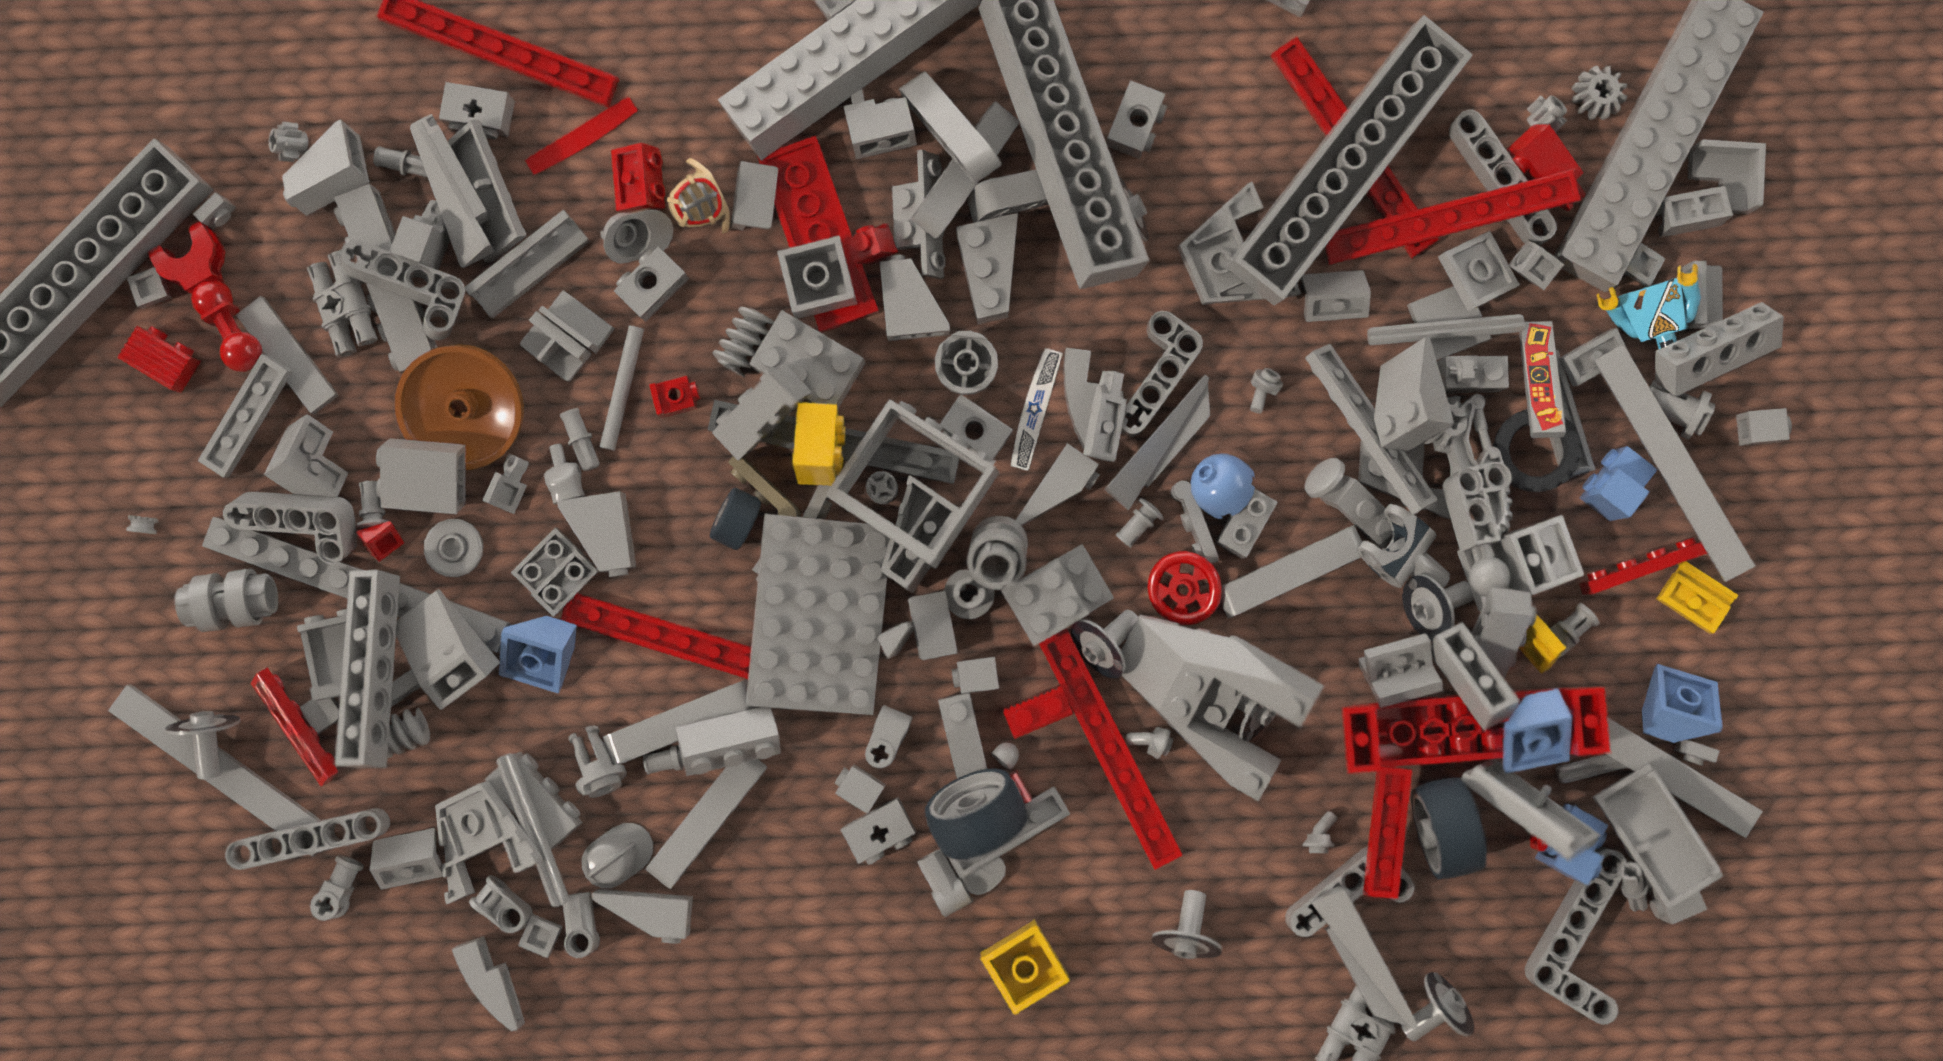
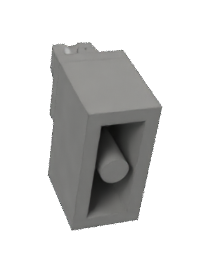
(879, 126)
(423, 237)
(1474, 373)

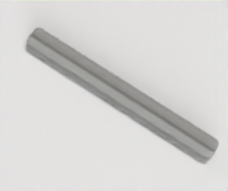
(1445, 329)
(532, 827)

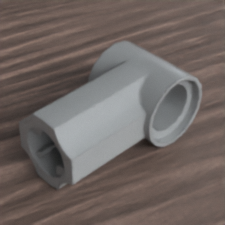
(947, 888)
(580, 920)

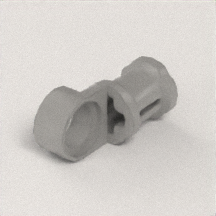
(1574, 626)

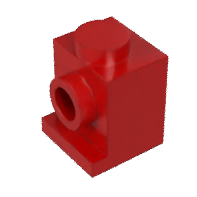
(872, 244)
(687, 401)

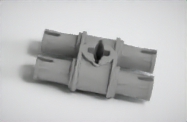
(341, 305)
(1343, 1033)

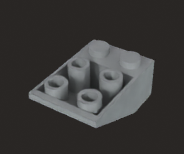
(443, 649)

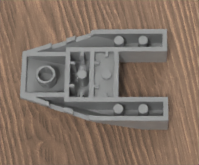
(1197, 685)

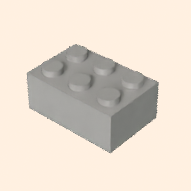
(815, 358)

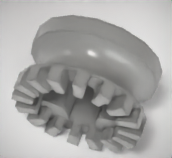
(142, 524)

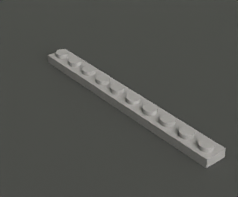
(310, 569)

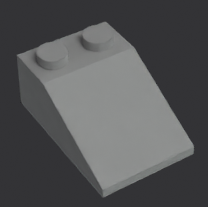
(1411, 399)

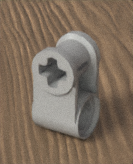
(888, 731)
(496, 902)

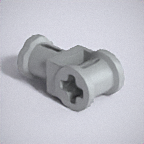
(337, 889)

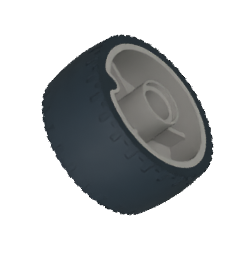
(976, 814)
(1448, 828)

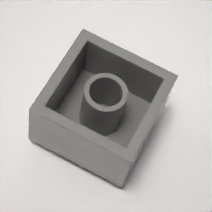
(817, 277)

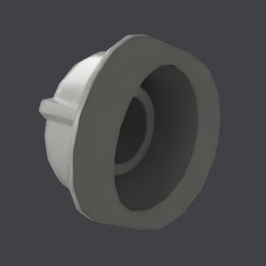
(633, 234)
(617, 855)

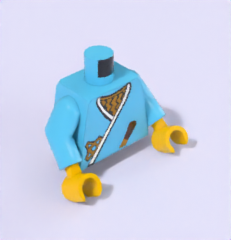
(1657, 309)

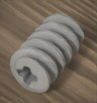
(742, 339)
(407, 733)

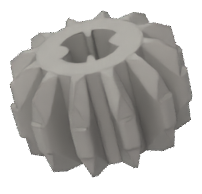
(1609, 89)

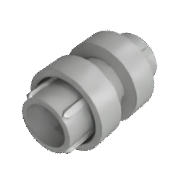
(998, 552)
(214, 602)

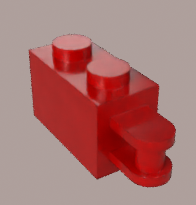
(1542, 154)

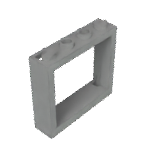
(931, 429)

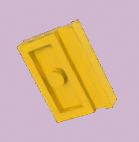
(1697, 597)
(1541, 646)

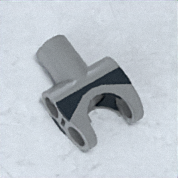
(1406, 552)

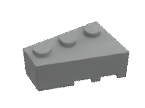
(988, 264)
(760, 410)
(925, 518)

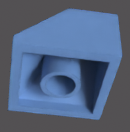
(537, 652)
(1680, 706)
(1537, 732)

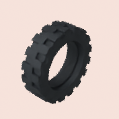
(1560, 475)

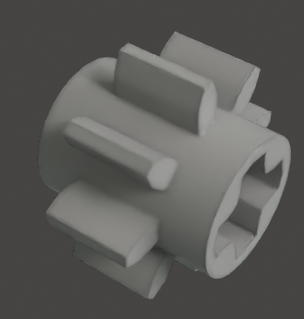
(1547, 112)
(288, 141)

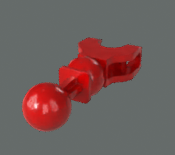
(212, 299)

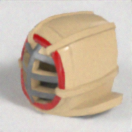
(698, 200)

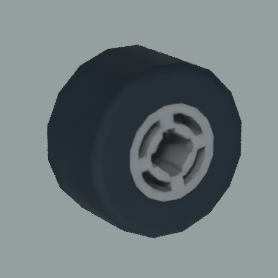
(735, 519)

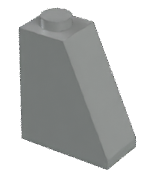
(326, 170)
(908, 302)
(603, 530)

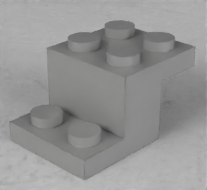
(1535, 556)
(1057, 594)

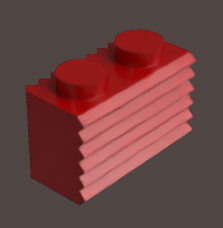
(158, 358)
(1037, 712)

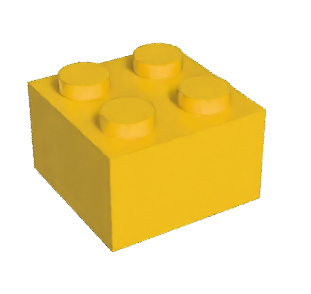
(817, 443)
(1024, 967)

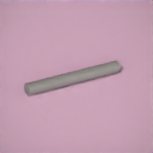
(621, 388)

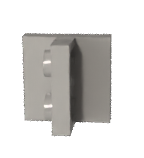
(1400, 670)

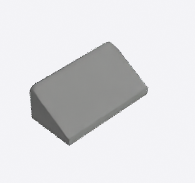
(895, 638)

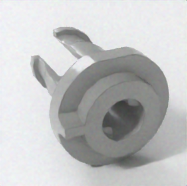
(1685, 409)
(963, 609)
(600, 775)

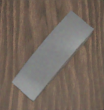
(1077, 390)
(489, 982)

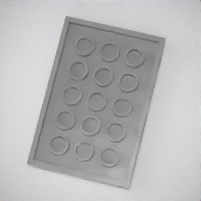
(817, 615)

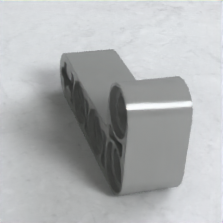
(1006, 195)
(400, 282)
(1156, 379)
(257, 511)
(1355, 864)

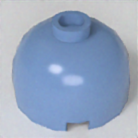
(1222, 485)

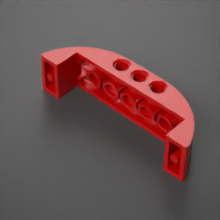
(1446, 731)

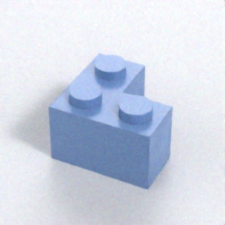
(1619, 484)
(1587, 864)

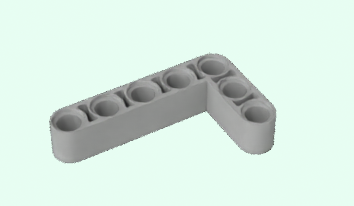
(1574, 938)

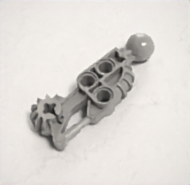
(1483, 499)

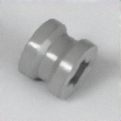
(880, 483)

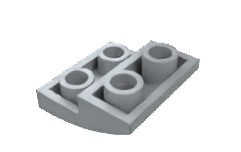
(555, 571)

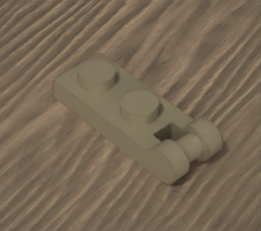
(766, 491)

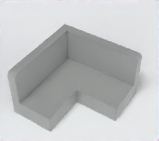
(1734, 165)
(300, 463)

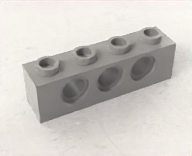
(1718, 349)

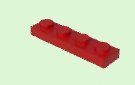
(1631, 570)
(288, 716)
(1387, 832)

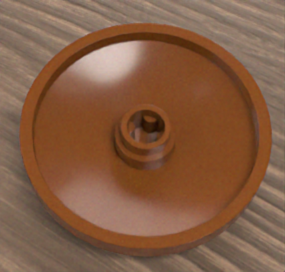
(461, 399)

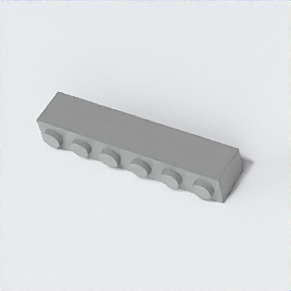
(400, 317)

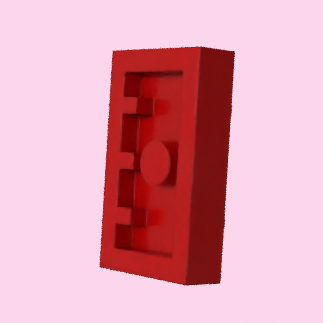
(638, 177)

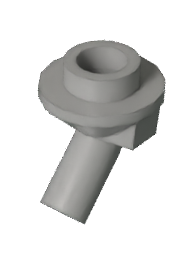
(1266, 382)
(1158, 741)
(1319, 841)

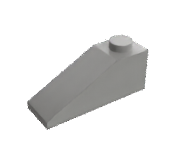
(1063, 481)
(962, 734)
(654, 913)

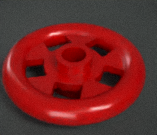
(1202, 570)

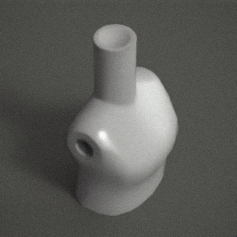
(564, 477)

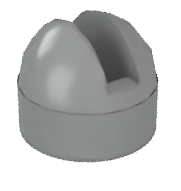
(1006, 755)

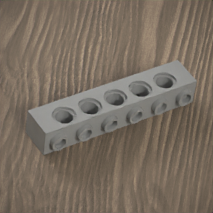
(367, 669)

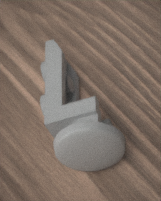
(1350, 498)

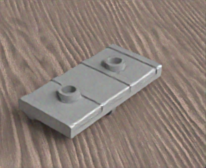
(481, 168)
(1531, 808)
(1658, 836)

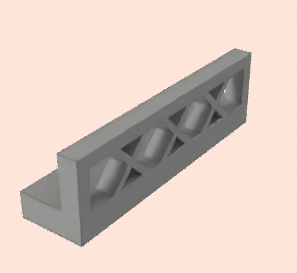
(527, 264)

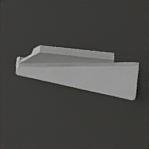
(453, 191)
(1162, 445)
(1362, 957)

